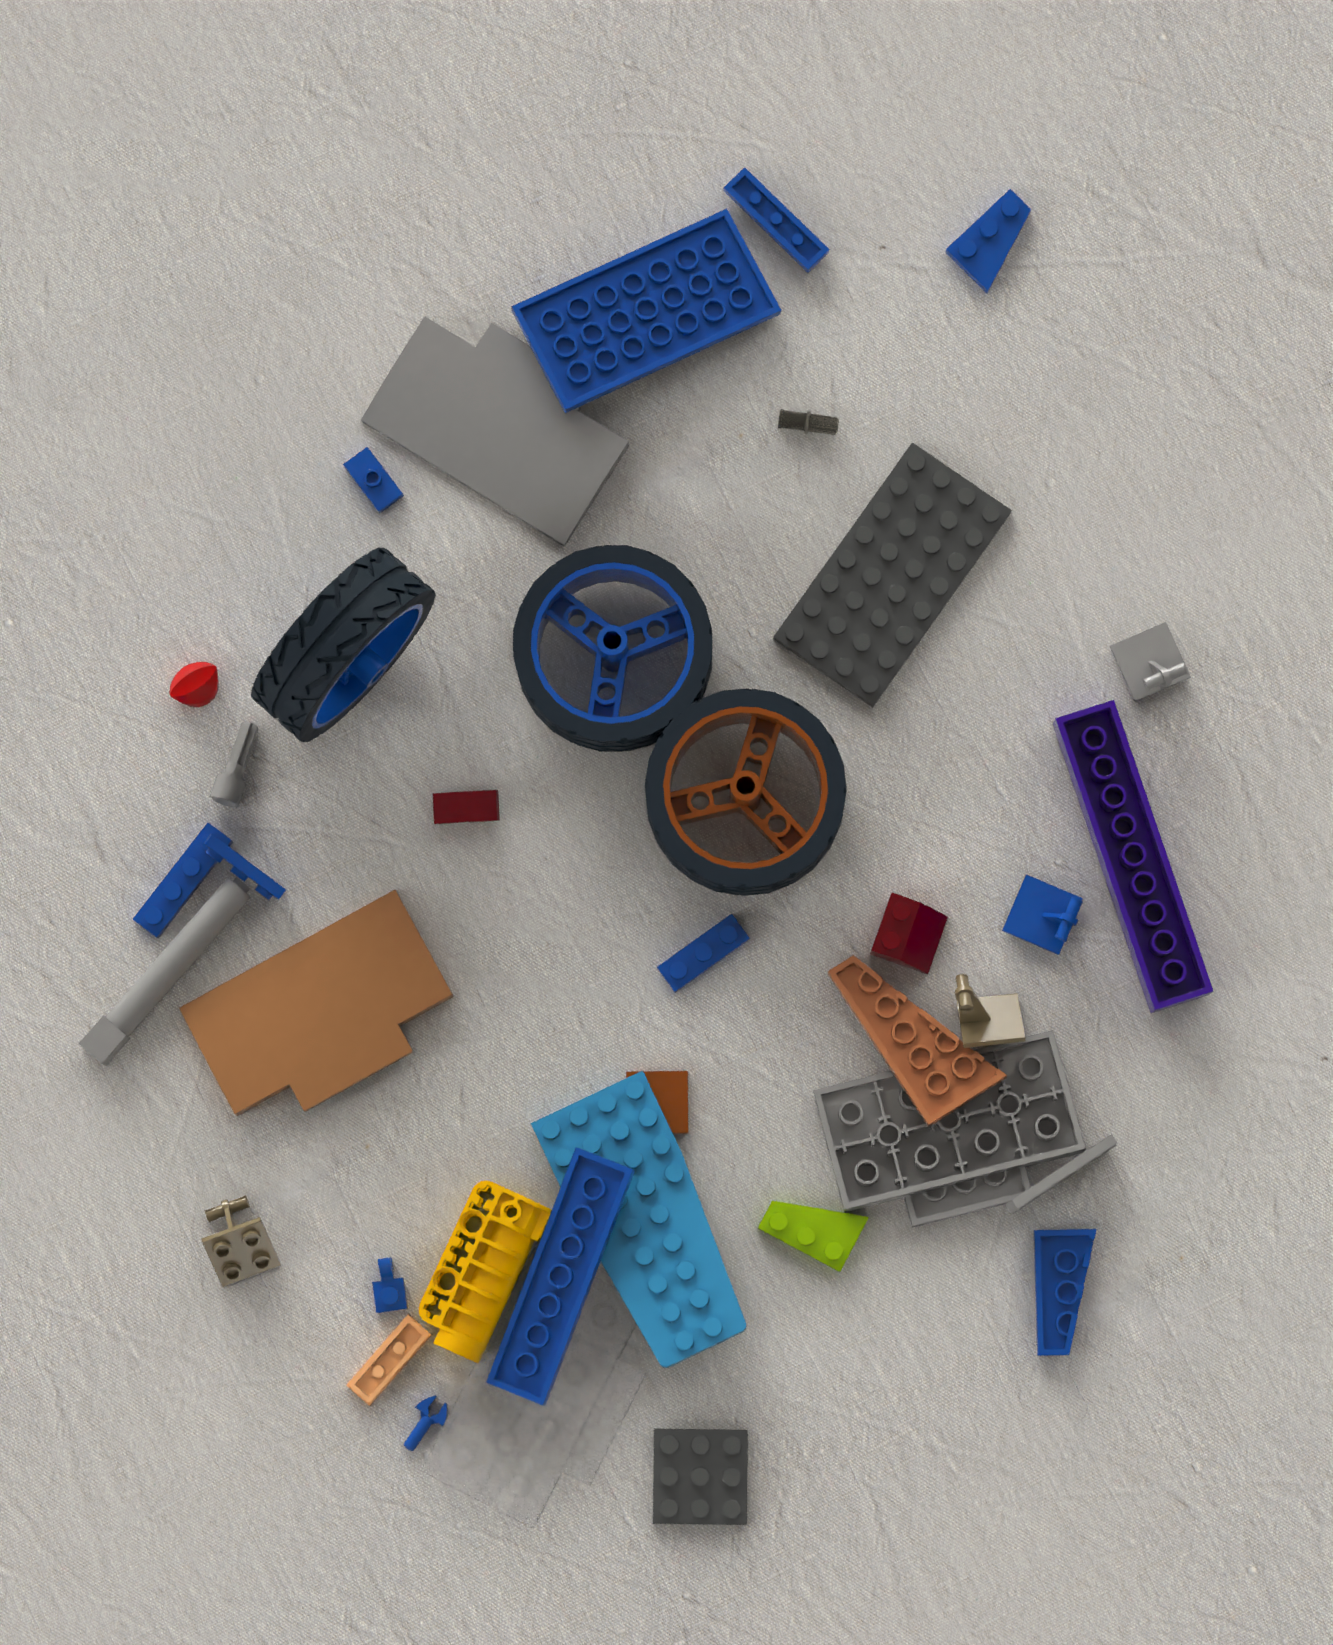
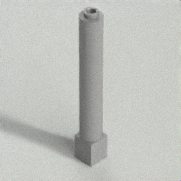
(113, 1031)

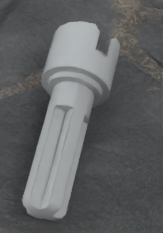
(229, 784)

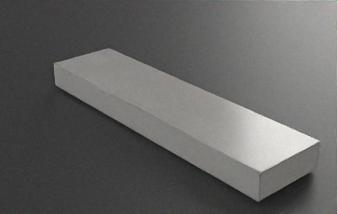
(1061, 1174)

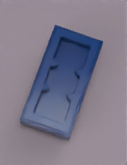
(373, 480)

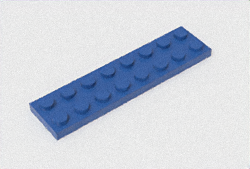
(560, 1276)

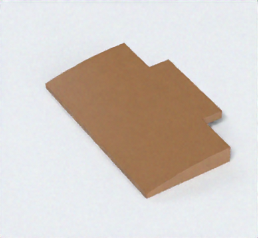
(319, 1009)

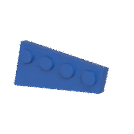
(1060, 1276)

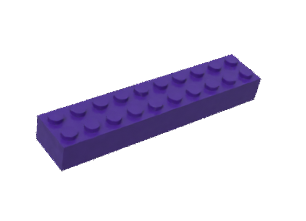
(1132, 856)

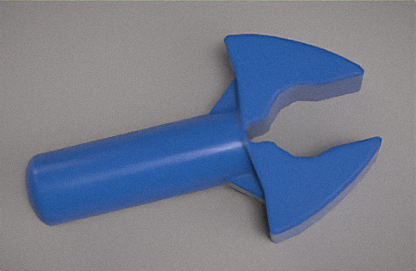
(425, 1422)

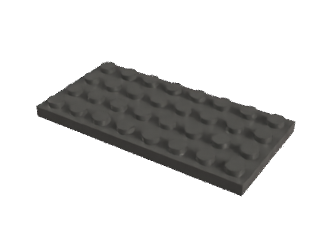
(892, 574)

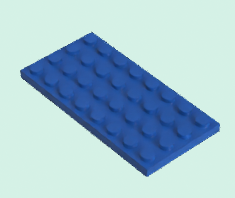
(646, 310)

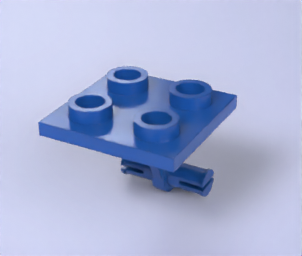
(1043, 914)

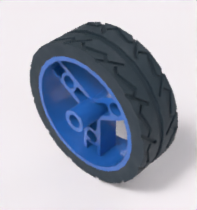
(553, 601)
(342, 644)

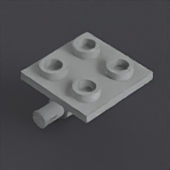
(1150, 661)

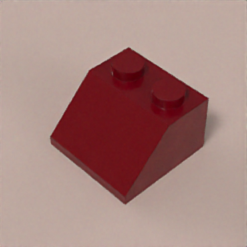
(909, 933)

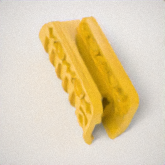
(487, 1272)

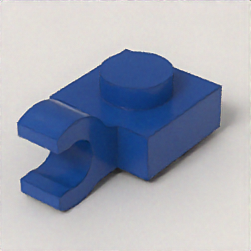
(389, 1292)

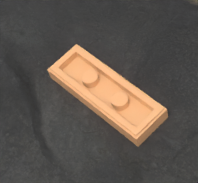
(389, 1360)

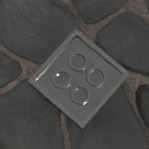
(700, 1476)

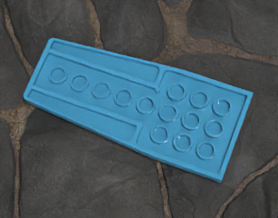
(661, 1241)

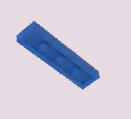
(776, 220)
(179, 884)

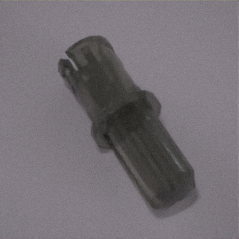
(808, 422)

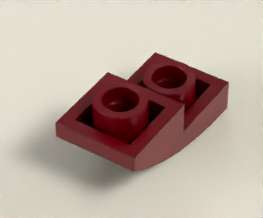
(466, 806)

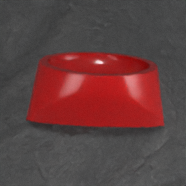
(195, 684)

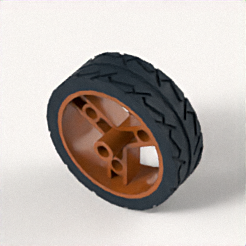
(767, 718)

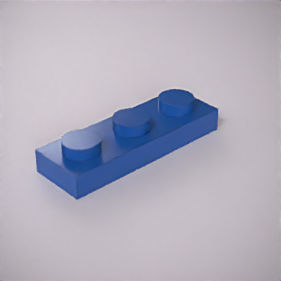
(243, 868)
(703, 953)

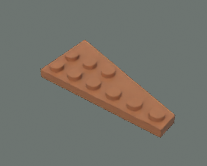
(915, 1046)

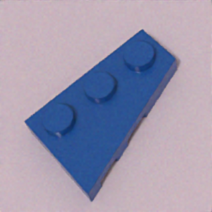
(989, 239)

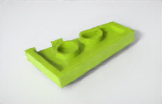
(814, 1231)

